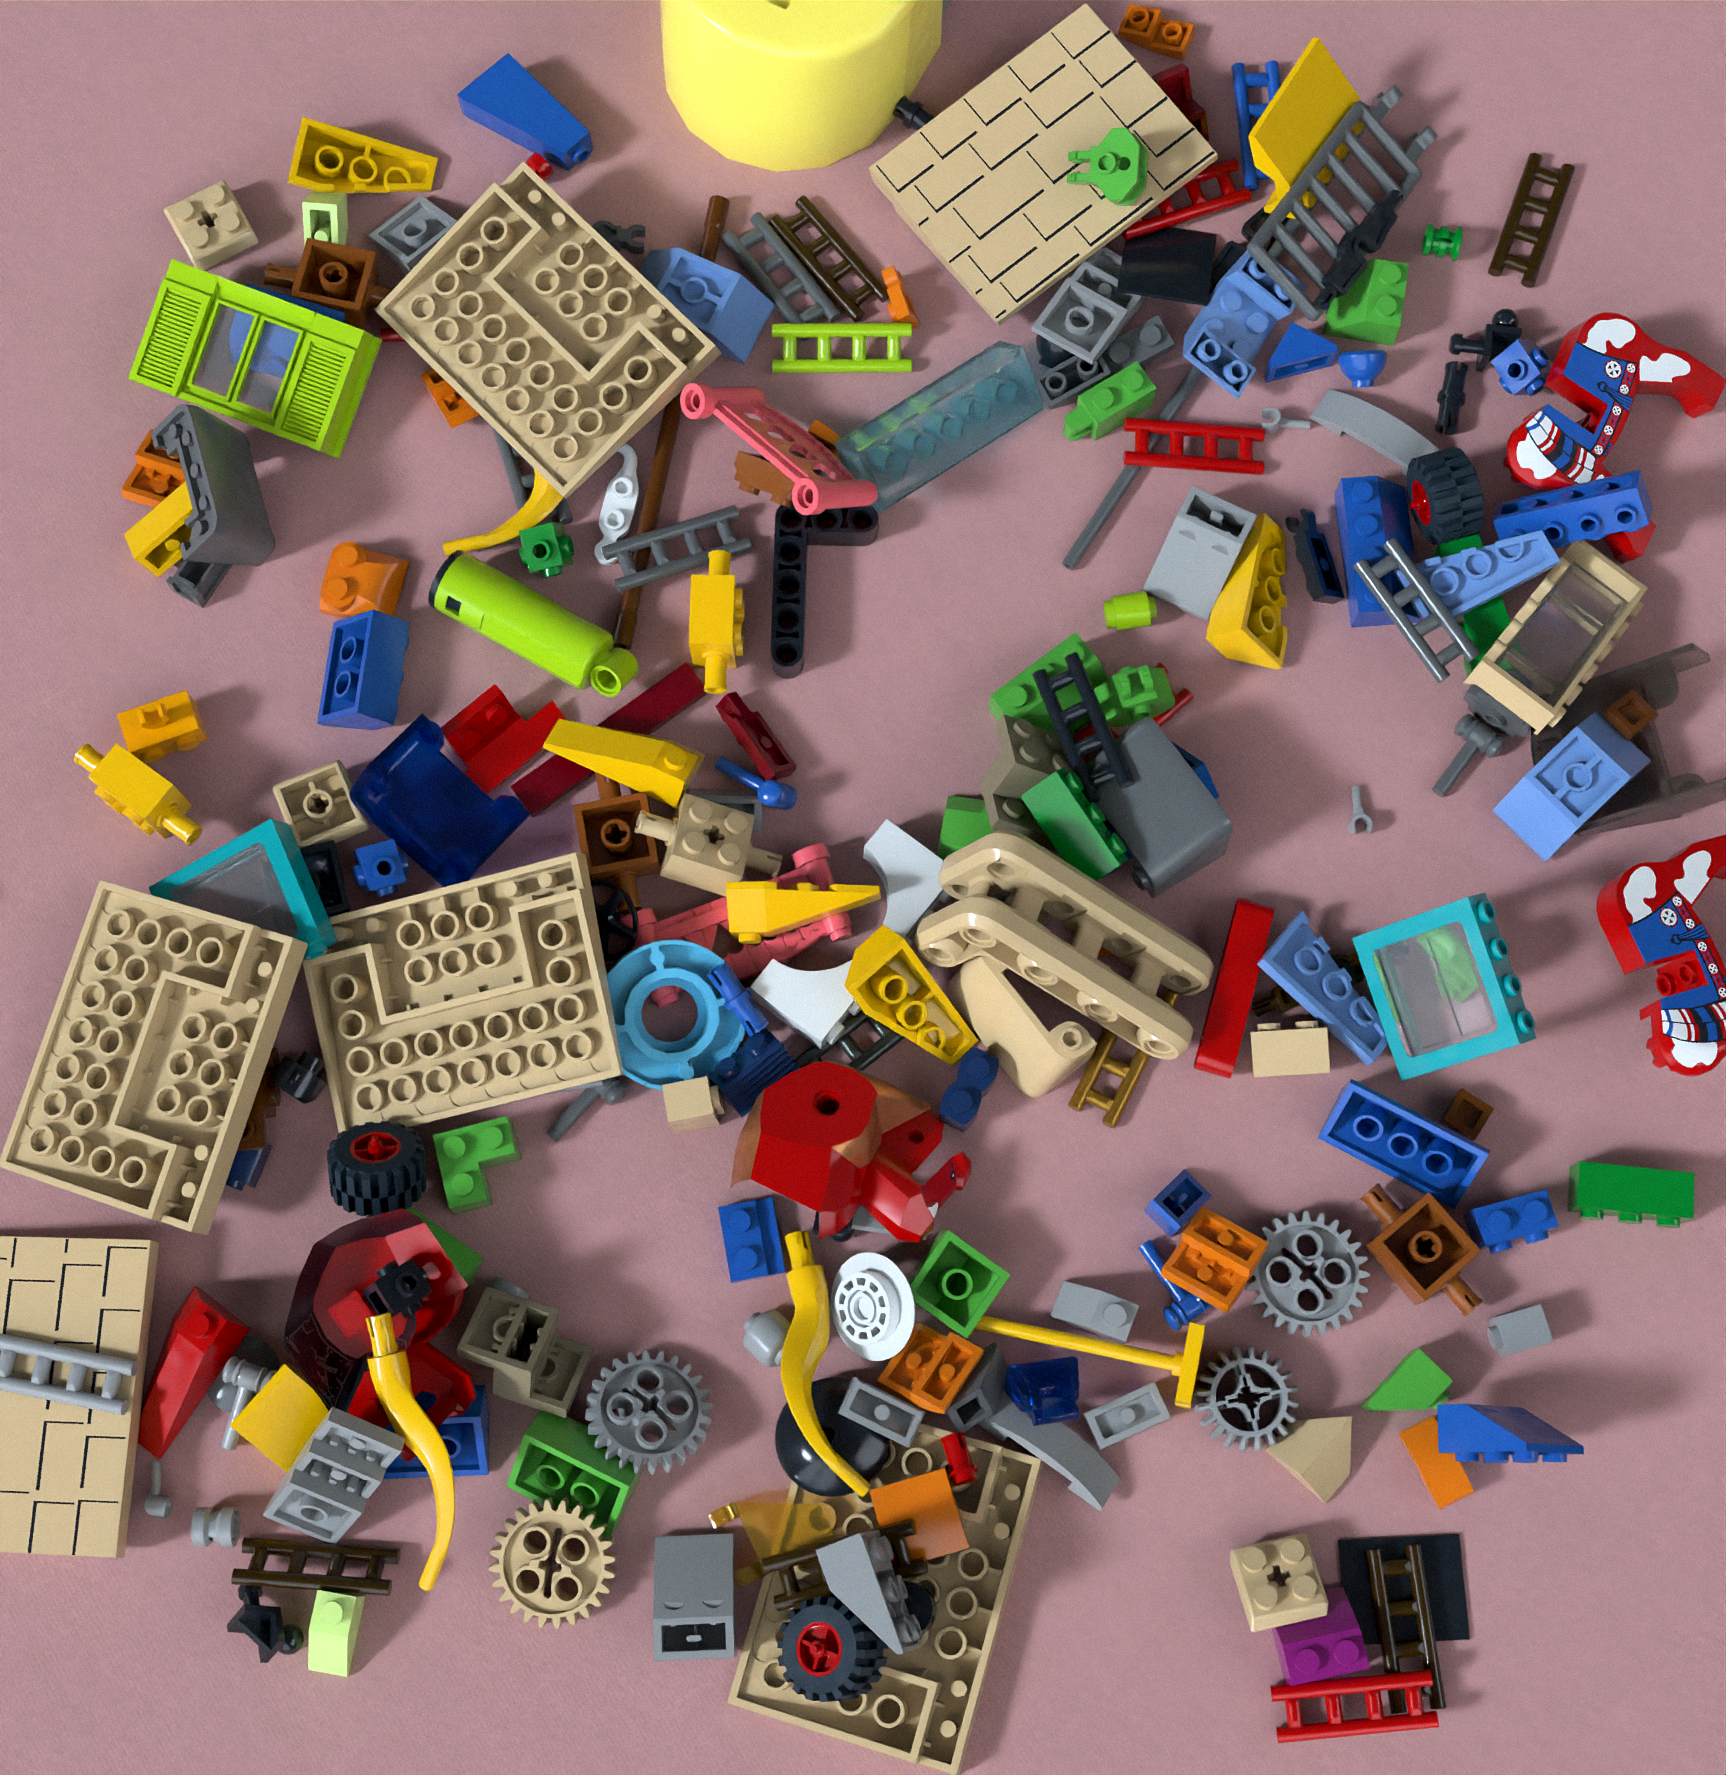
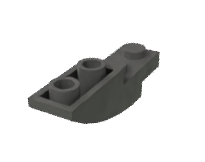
(1075, 376)

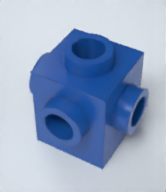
(1523, 367)
(381, 854)

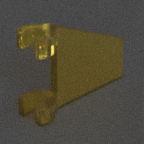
(774, 1530)

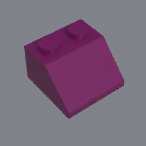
(1323, 1644)

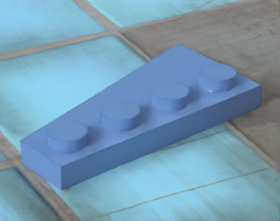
(1483, 573)
(1314, 980)

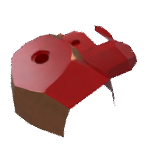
(844, 1143)

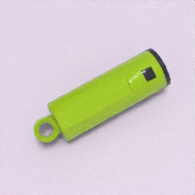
(530, 625)

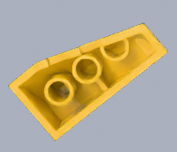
(633, 759)

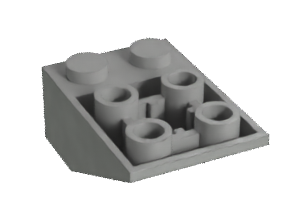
(1199, 552)
(864, 1580)
(694, 1597)

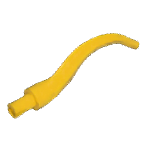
(539, 505)
(804, 1349)
(392, 1384)

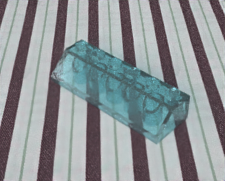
(942, 423)

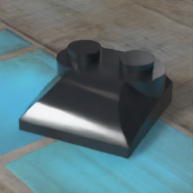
(327, 876)

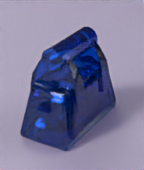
(1045, 1389)

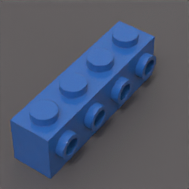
(1578, 510)

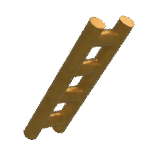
(1129, 1073)

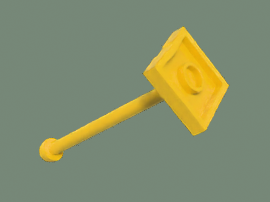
(1181, 1364)

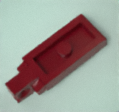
(756, 738)

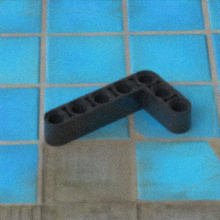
(795, 572)

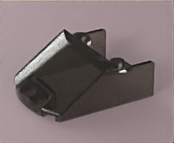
(1652, 793)

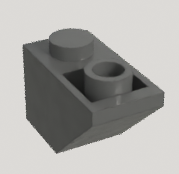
(980, 1391)

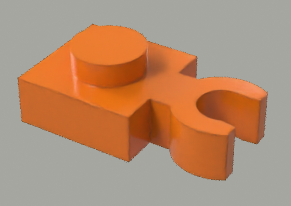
(901, 305)

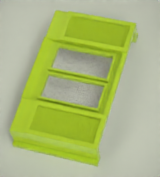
(255, 358)

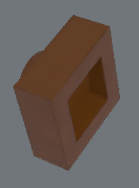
(1630, 714)
(1466, 1114)

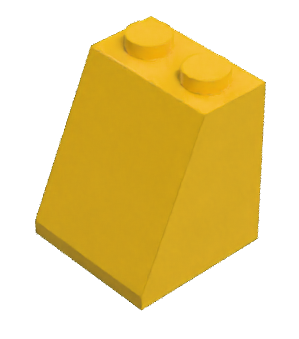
(282, 1416)

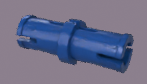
(737, 998)

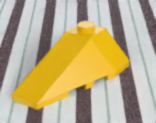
(348, 162)
(1248, 609)
(766, 910)
(902, 995)

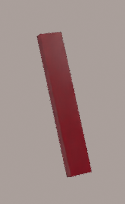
(641, 716)

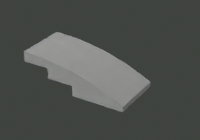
(412, 233)
(1088, 309)
(334, 1476)

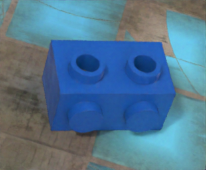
(1511, 1220)

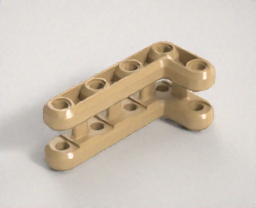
(1069, 972)

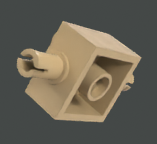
(707, 844)

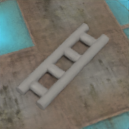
(72, 1393)

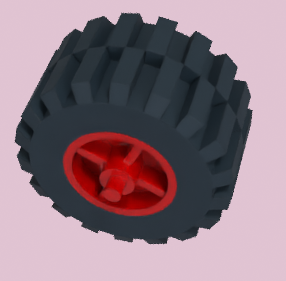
(1445, 495)
(376, 1168)
(829, 1651)

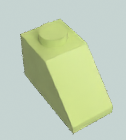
(325, 217)
(334, 1631)

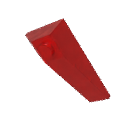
(191, 1358)

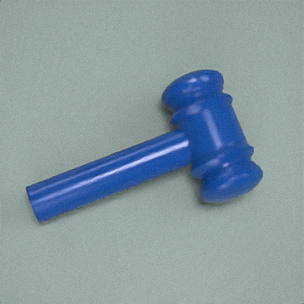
(769, 791)
(1186, 1304)

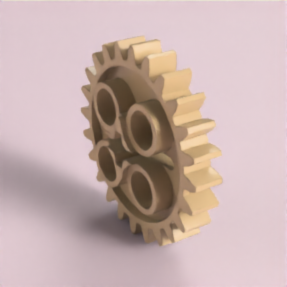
(586, 1569)

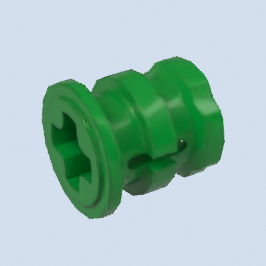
(1448, 241)

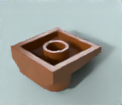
(759, 474)

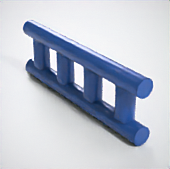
(1246, 111)

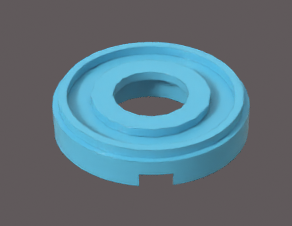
(715, 1030)

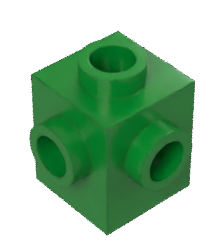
(546, 549)

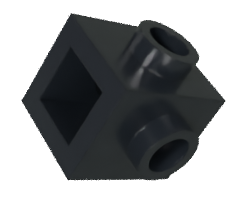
(398, 1289)

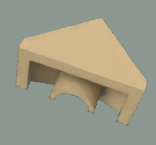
(1316, 1453)

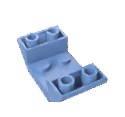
(712, 298)
(1237, 323)
(1570, 785)

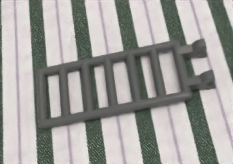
(1405, 158)

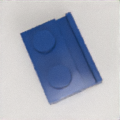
(751, 1240)

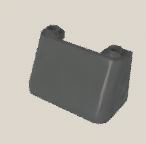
(223, 488)
(1166, 814)

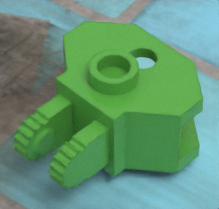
(1110, 167)
(1134, 695)

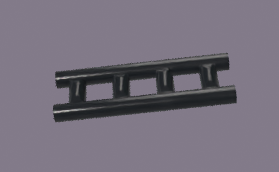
(1062, 719)

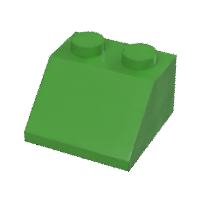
(1371, 306)
(955, 1282)

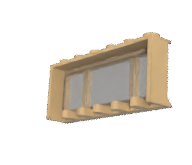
(1559, 636)

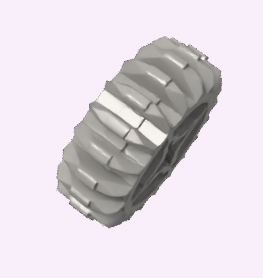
(1249, 1416)

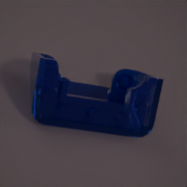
(434, 806)

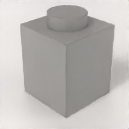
(1519, 1330)

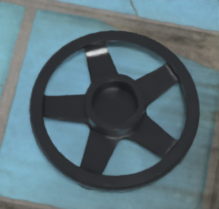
(609, 920)

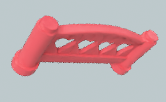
(811, 491)
(701, 925)

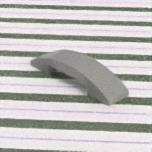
(1371, 426)
(1057, 1447)

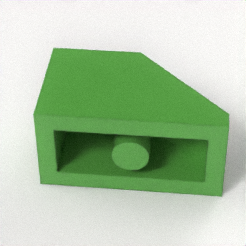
(1410, 1386)

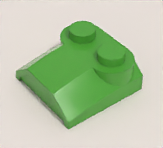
(962, 824)

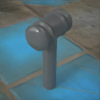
(1477, 738)
(611, 1090)

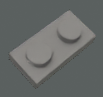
(1127, 1415)

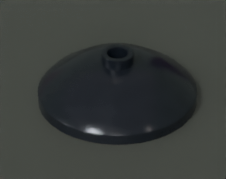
(855, 1443)

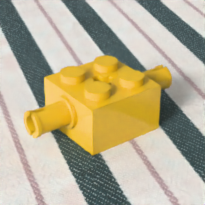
(716, 621)
(138, 793)

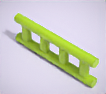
(857, 331)

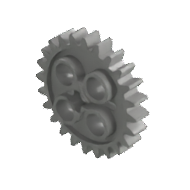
(1330, 1249)
(625, 1434)

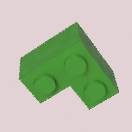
(467, 1153)

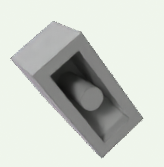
(1094, 1311)

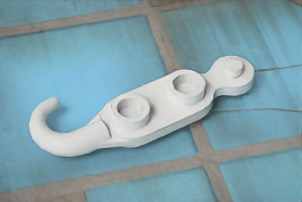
(619, 504)

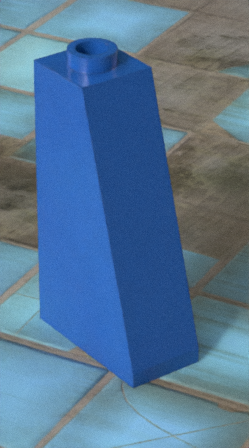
(523, 111)

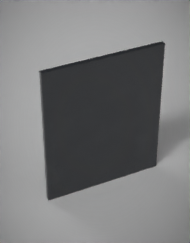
(1169, 265)
(1443, 1578)

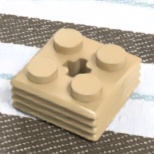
(206, 207)
(299, 802)
(1262, 1599)

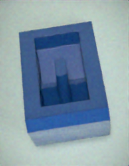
(1300, 353)
(1177, 1203)

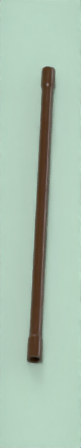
(627, 616)

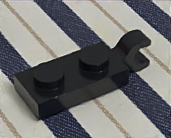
(1315, 559)

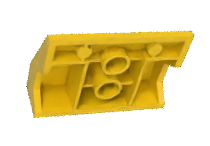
(1300, 122)

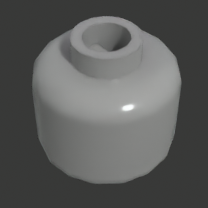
(766, 1337)

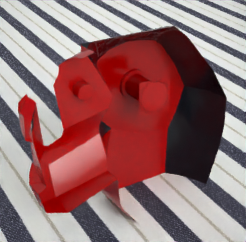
(329, 1328)

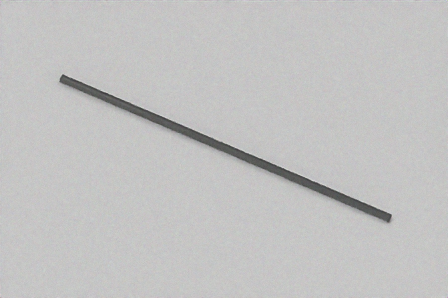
(1168, 413)

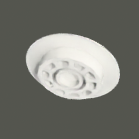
(863, 1308)

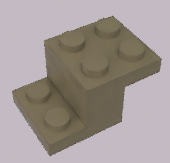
(1024, 761)
(525, 1352)

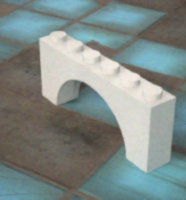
(817, 1000)

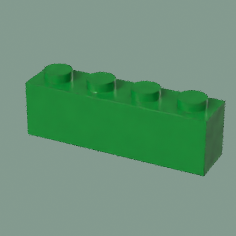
(1485, 622)

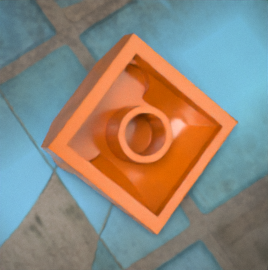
(361, 581)

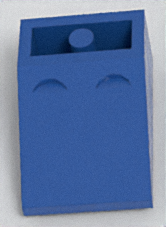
(1500, 1433)

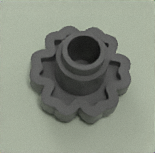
(1494, 713)

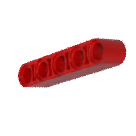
(1234, 988)

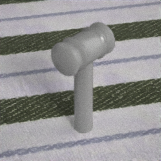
(249, 1379)

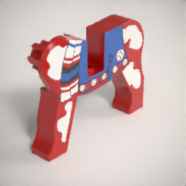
(1600, 373)
(1652, 923)

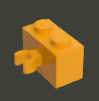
(162, 727)

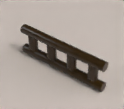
(829, 238)
(1541, 238)
(300, 1551)
(786, 1561)
(1418, 1606)

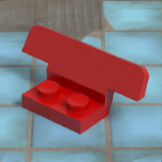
(496, 739)

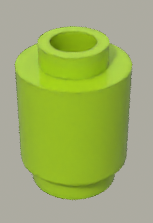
(1129, 611)

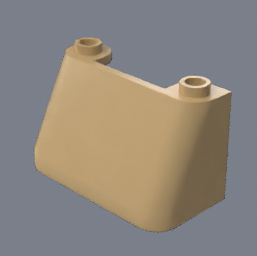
(1013, 1033)

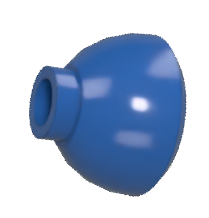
(1362, 366)

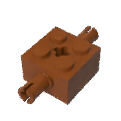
(333, 278)
(600, 823)
(1441, 1264)

